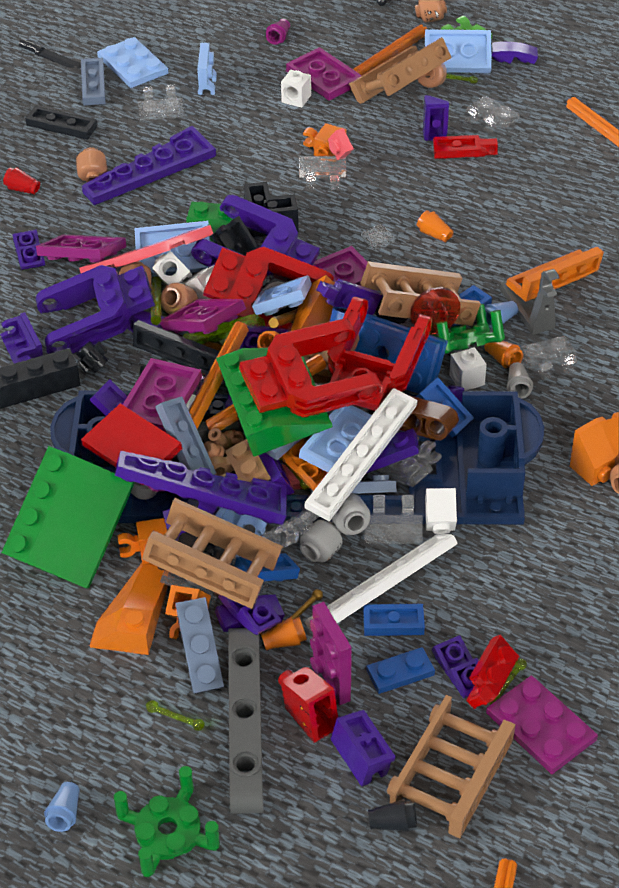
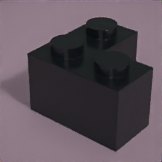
(283, 204)

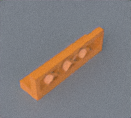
(569, 268)

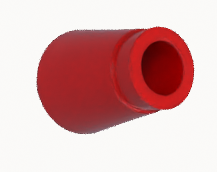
(20, 181)

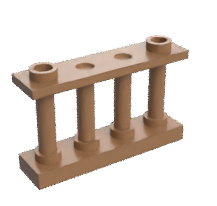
(400, 70)
(404, 284)
(207, 570)
(470, 789)

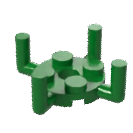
(460, 337)
(167, 809)

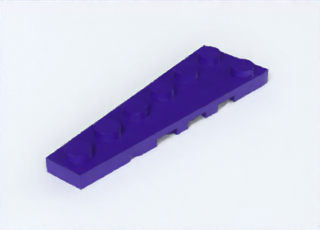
(182, 151)
(254, 498)

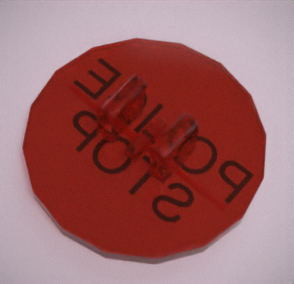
(437, 303)

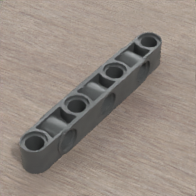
(245, 733)

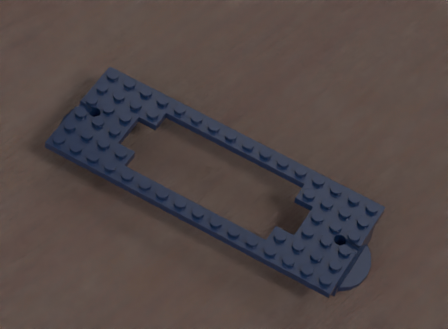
(480, 461)

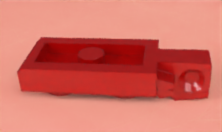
(463, 146)
(491, 671)

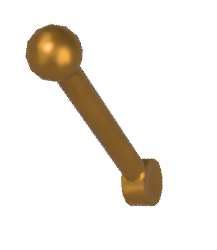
(316, 595)

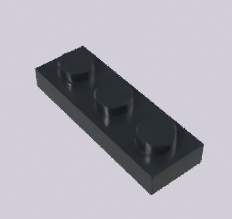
(61, 122)

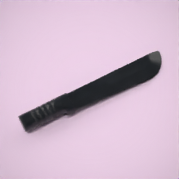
(50, 55)

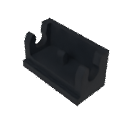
(235, 237)

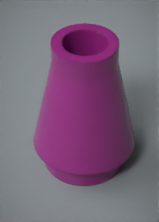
(277, 32)

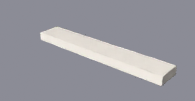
(360, 454)
(389, 576)

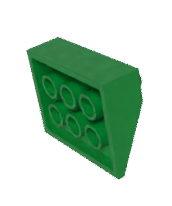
(270, 428)
(68, 517)

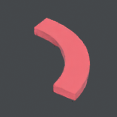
(153, 249)

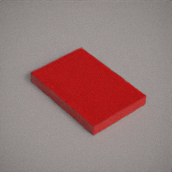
(129, 433)

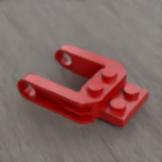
(243, 276)
(348, 363)
(284, 381)

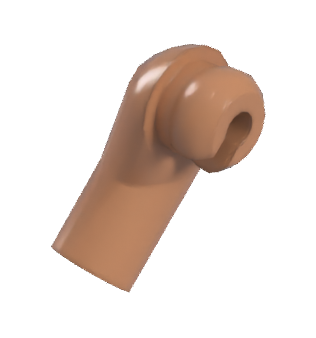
(226, 439)
(214, 450)

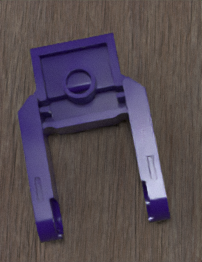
(279, 228)
(116, 296)

